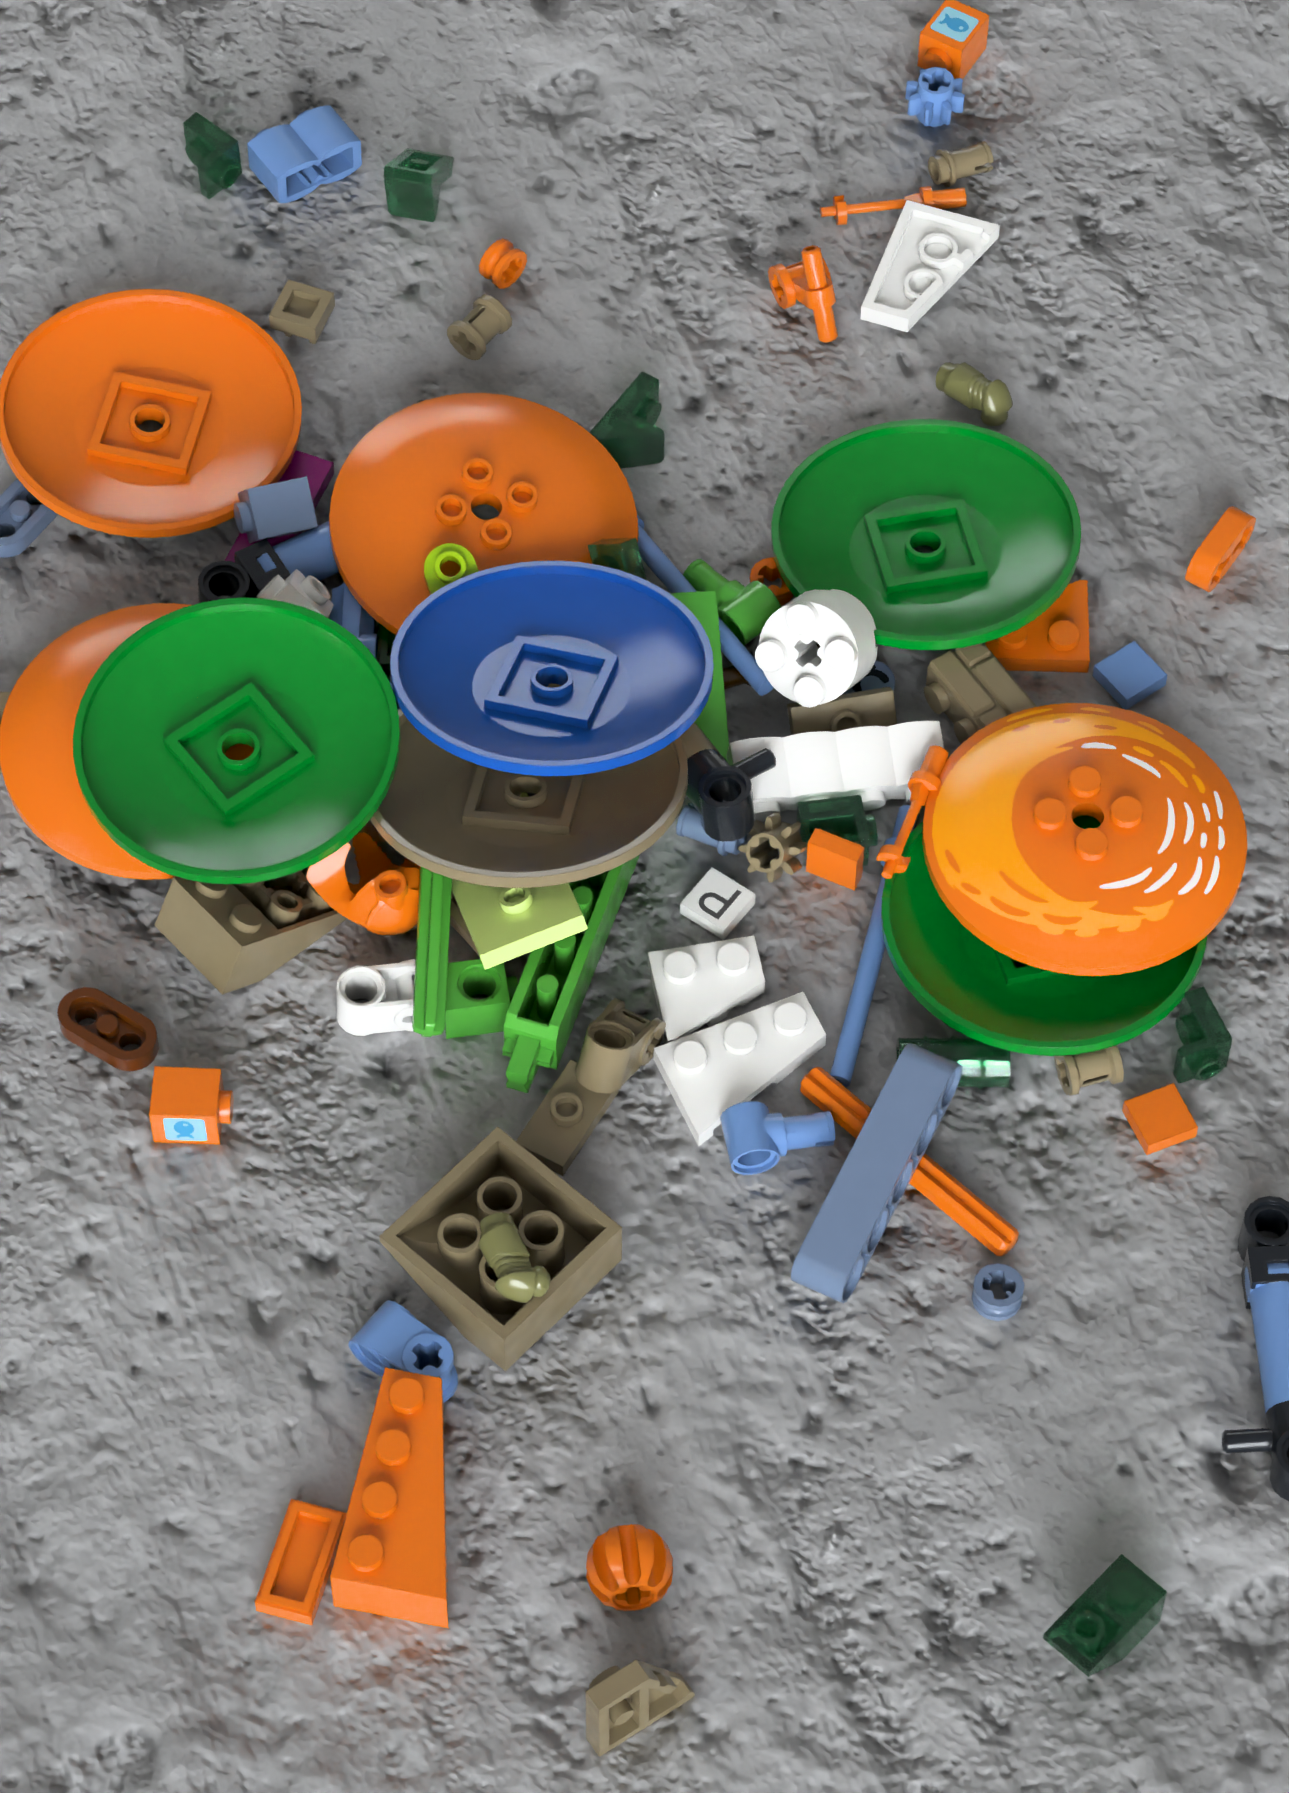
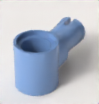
(760, 1138)

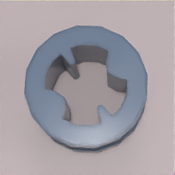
(983, 1297)

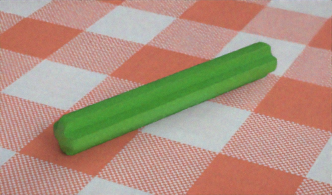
(431, 954)

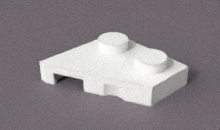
(704, 982)

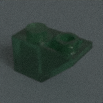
(1108, 1618)

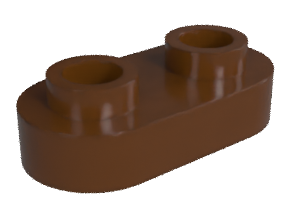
(112, 1031)

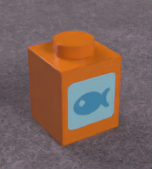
(953, 38)
(189, 1105)

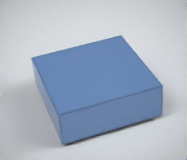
(1129, 675)

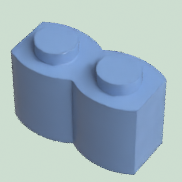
(304, 154)

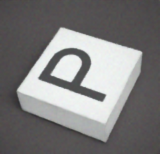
(717, 903)

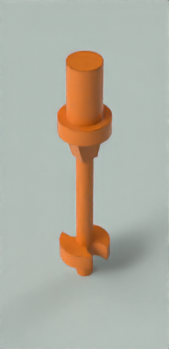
(938, 198)
(919, 784)

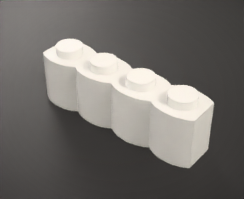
(838, 764)

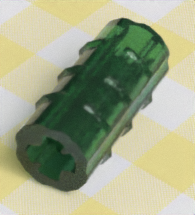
(980, 1062)

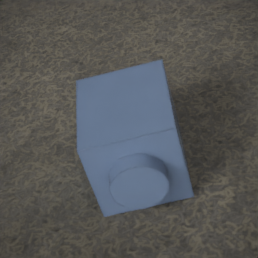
(275, 510)

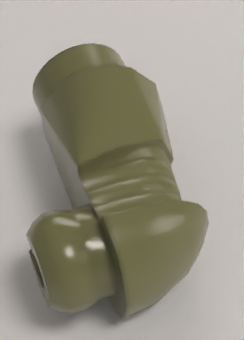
(975, 391)
(509, 1259)

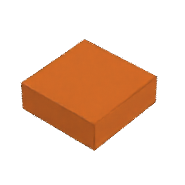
(835, 858)
(1160, 1119)

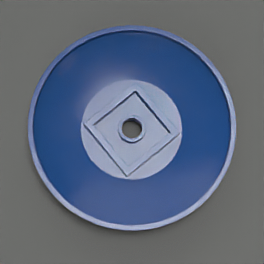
(486, 647)

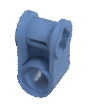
(403, 1343)

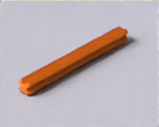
(928, 1177)

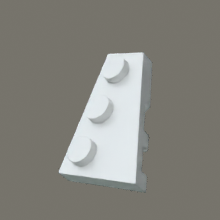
(923, 262)
(737, 1059)

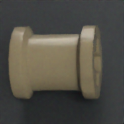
(479, 327)
(1088, 1069)

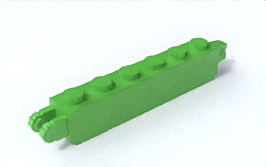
(558, 980)

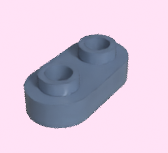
(21, 519)

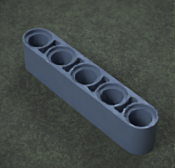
(876, 1173)

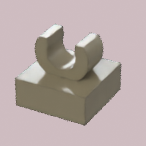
(302, 311)

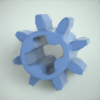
(935, 96)

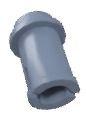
(690, 826)

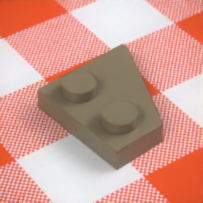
(629, 1701)

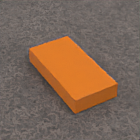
(300, 1562)

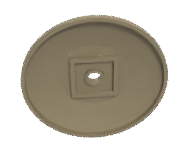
(481, 832)

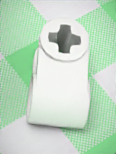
(389, 996)

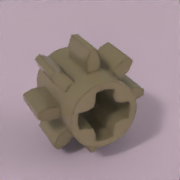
(766, 857)

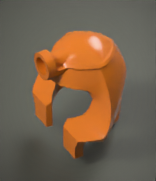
(384, 897)

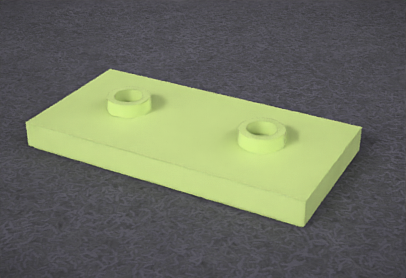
(516, 920)

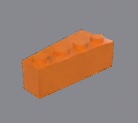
(395, 1524)

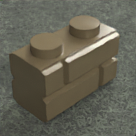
(972, 689)

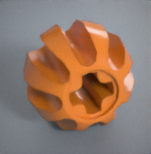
(629, 1567)

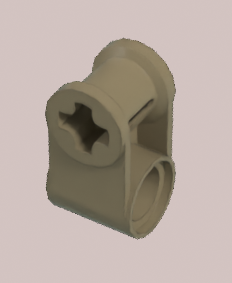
(616, 1047)

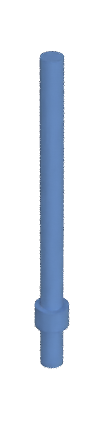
(677, 583)
(864, 981)

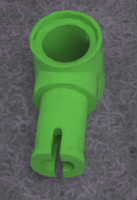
(739, 606)

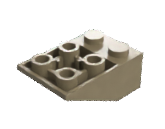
(244, 929)

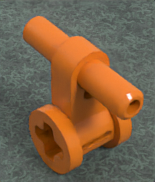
(810, 285)

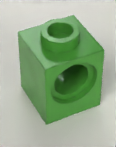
(477, 1016)

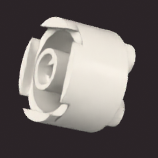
(796, 664)

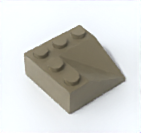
(558, 1225)

